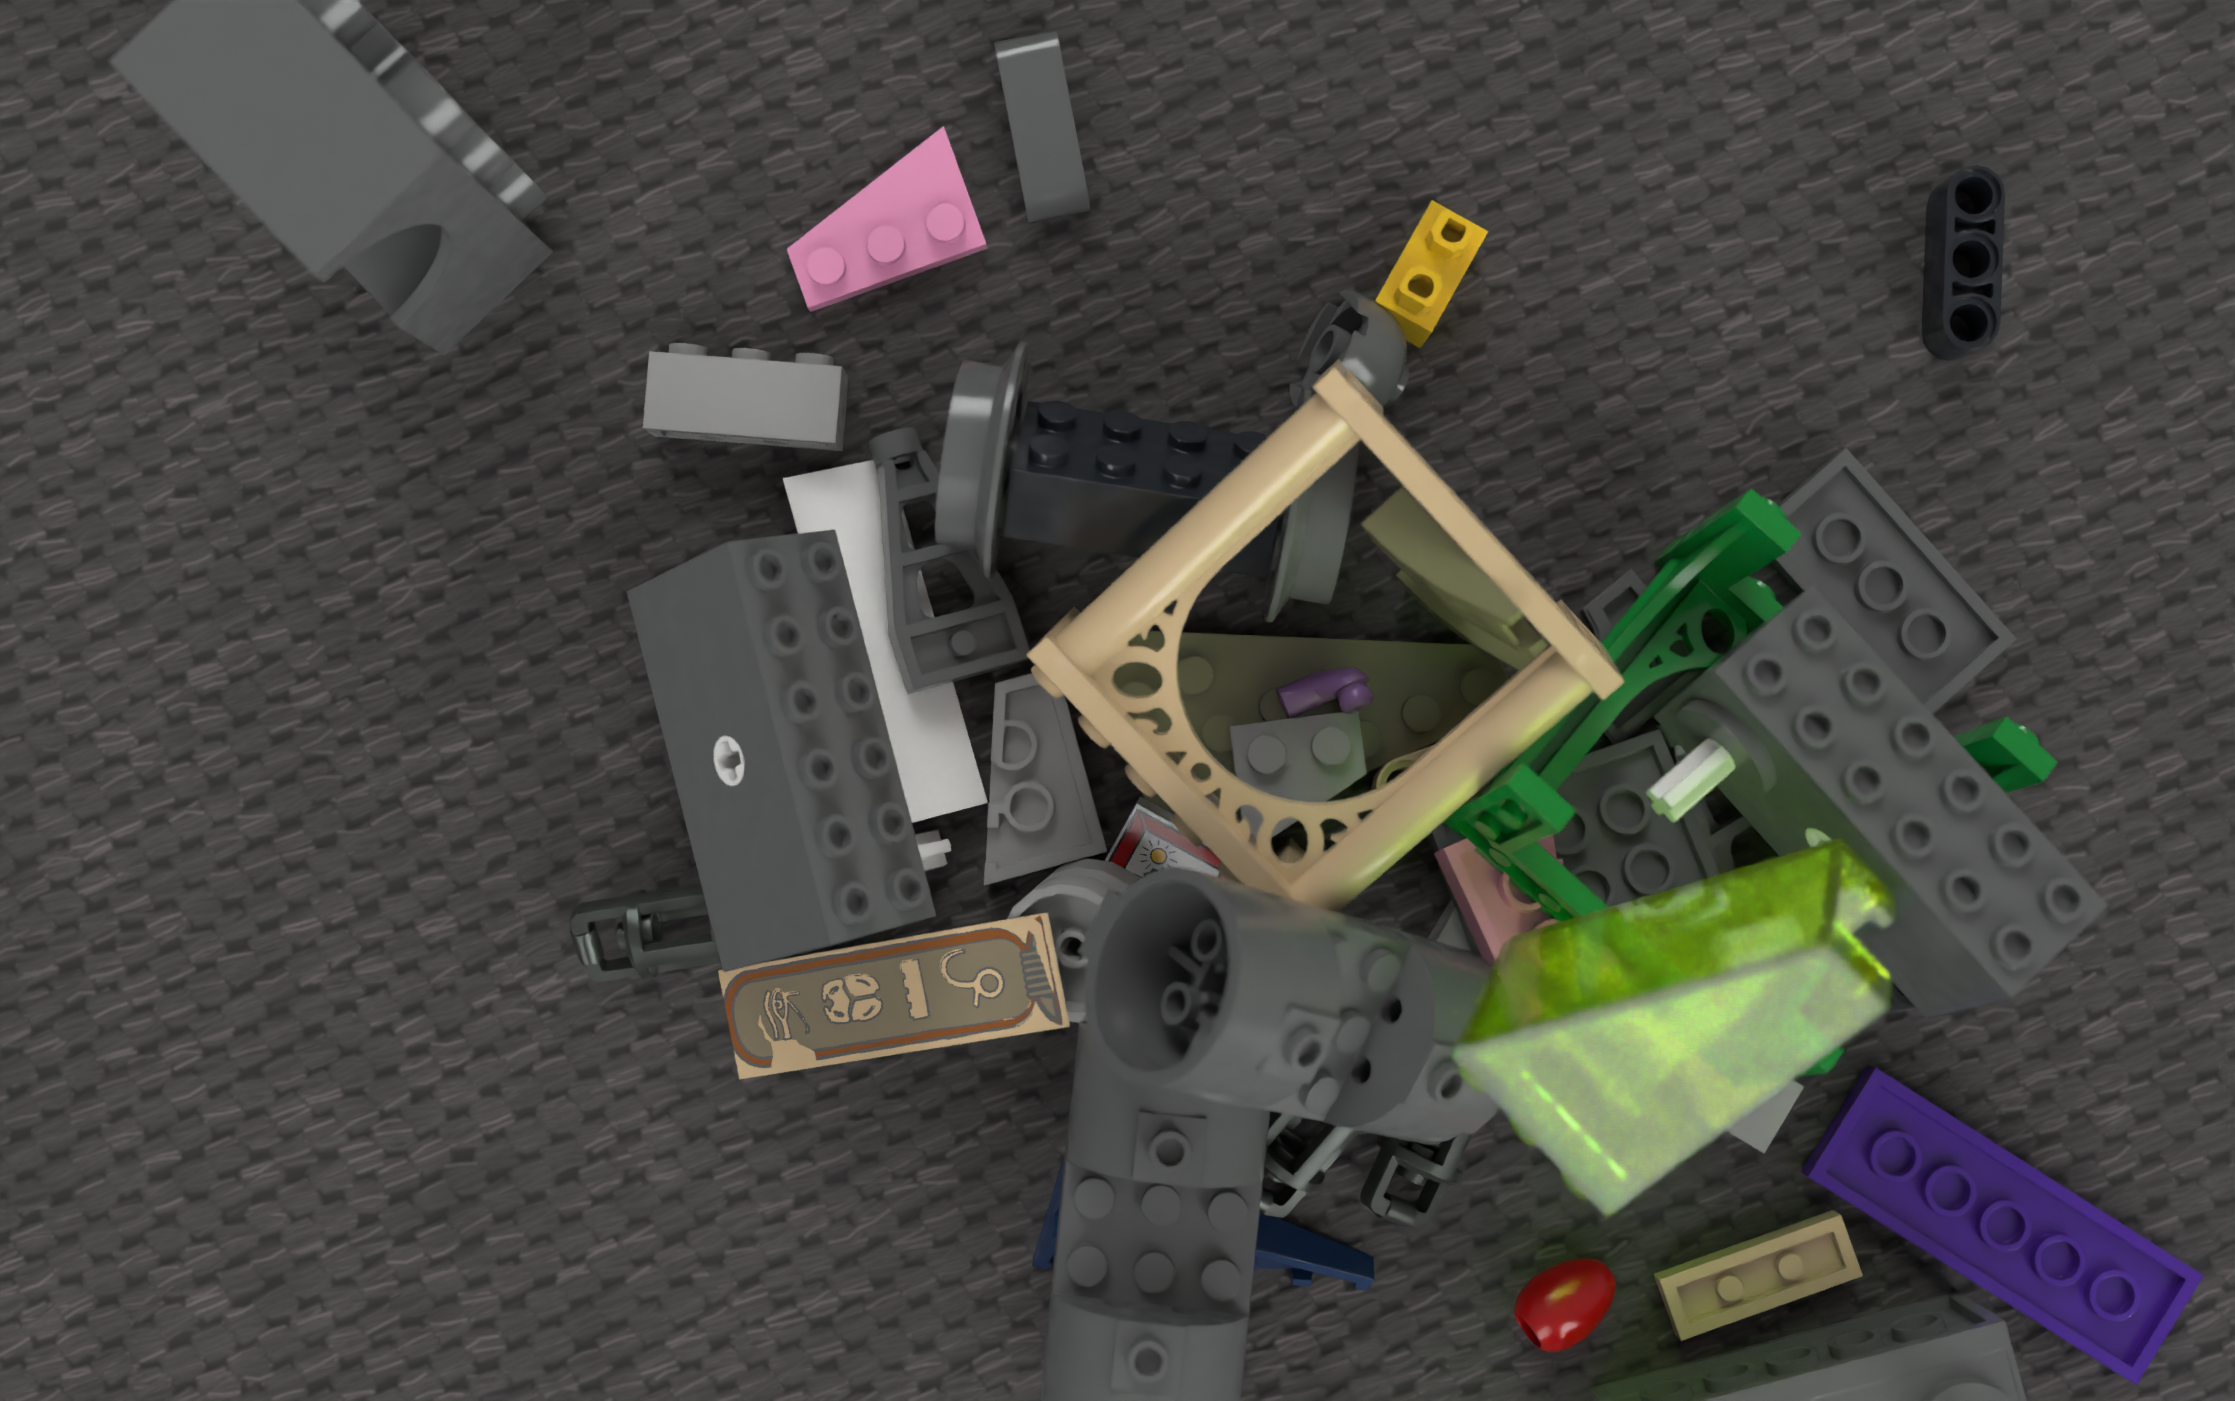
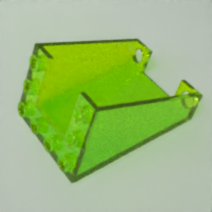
(1674, 1013)

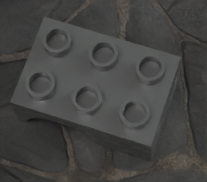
(345, 153)

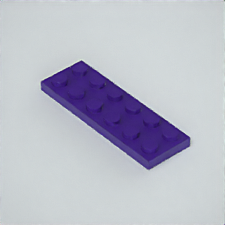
(2002, 1224)

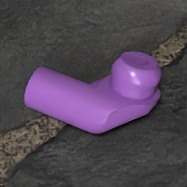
(1323, 686)

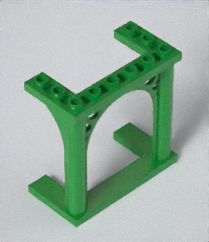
(1697, 575)

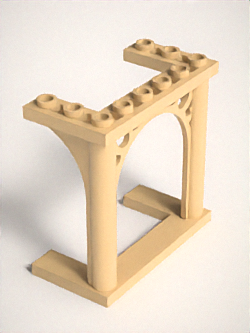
(1088, 646)

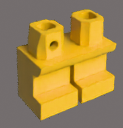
(1430, 271)

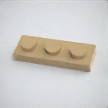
(1758, 1275)

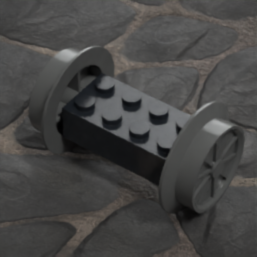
(1117, 483)

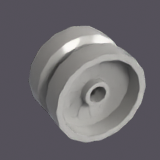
(1072, 900)

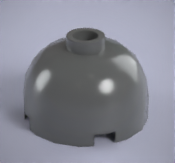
(1364, 340)

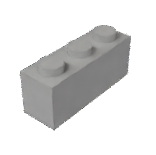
(746, 398)

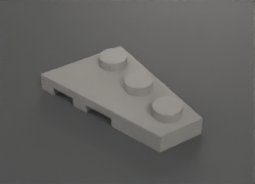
(1038, 785)

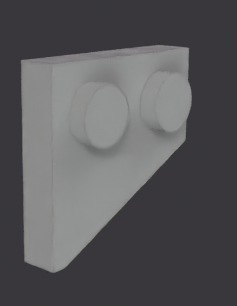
(1298, 759)

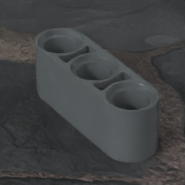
(1042, 126)

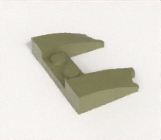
(1450, 582)

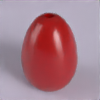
(1565, 1303)

